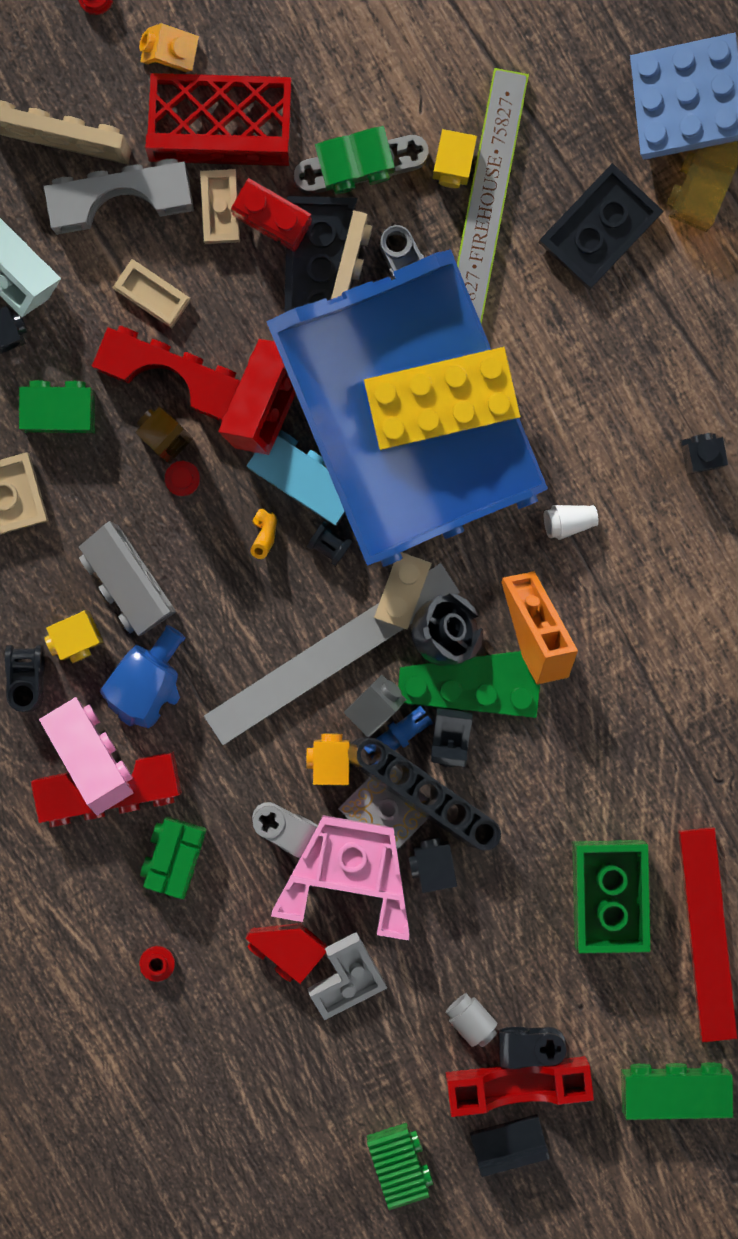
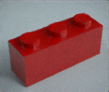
(259, 401)

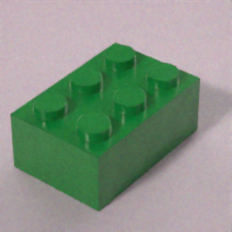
(611, 896)

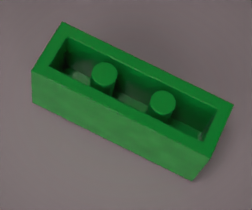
(677, 1092)

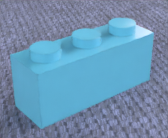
(300, 477)

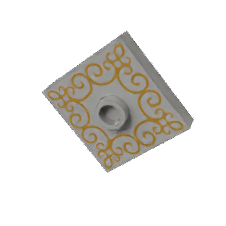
(378, 806)

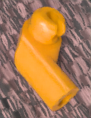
(266, 536)

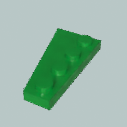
(480, 684)

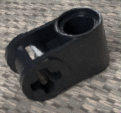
(24, 674)
(525, 1047)

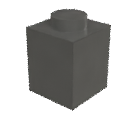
(375, 705)

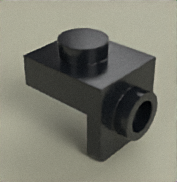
(451, 738)

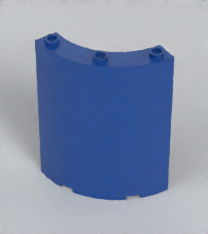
(418, 487)

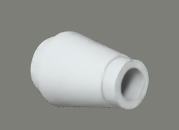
(568, 520)

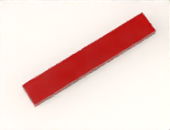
(707, 934)

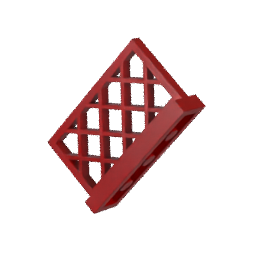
(222, 148)

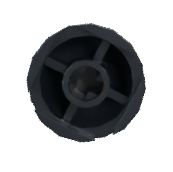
(446, 630)

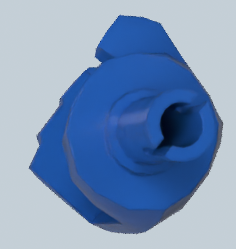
(144, 681)

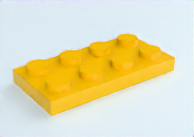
(442, 398)

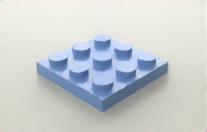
(686, 96)

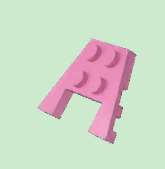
(354, 860)

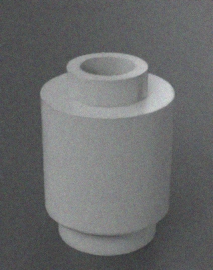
(472, 1021)

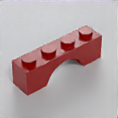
(126, 357)
(153, 780)
(491, 1087)

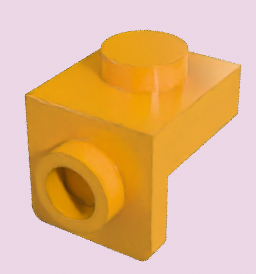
(169, 47)

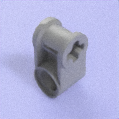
(400, 259)
(289, 833)

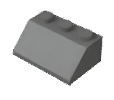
(125, 579)

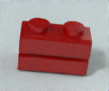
(271, 214)

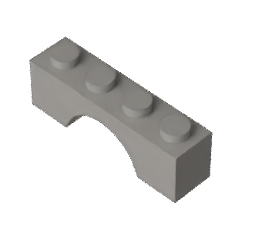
(75, 202)

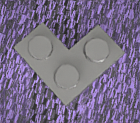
(354, 981)

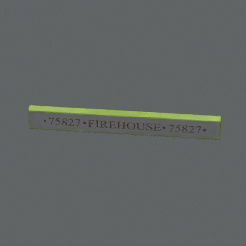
(490, 183)

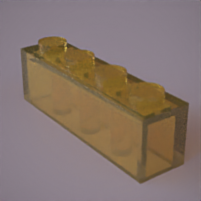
(704, 185)

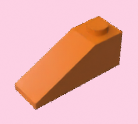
(539, 629)

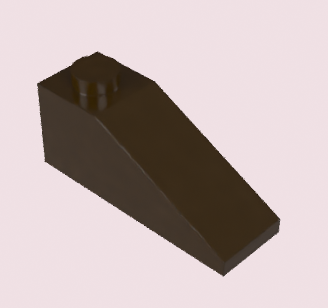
(163, 434)

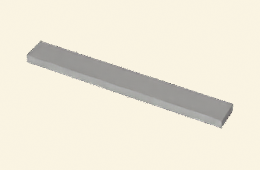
(315, 665)

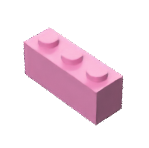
(88, 755)

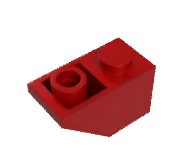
(289, 947)

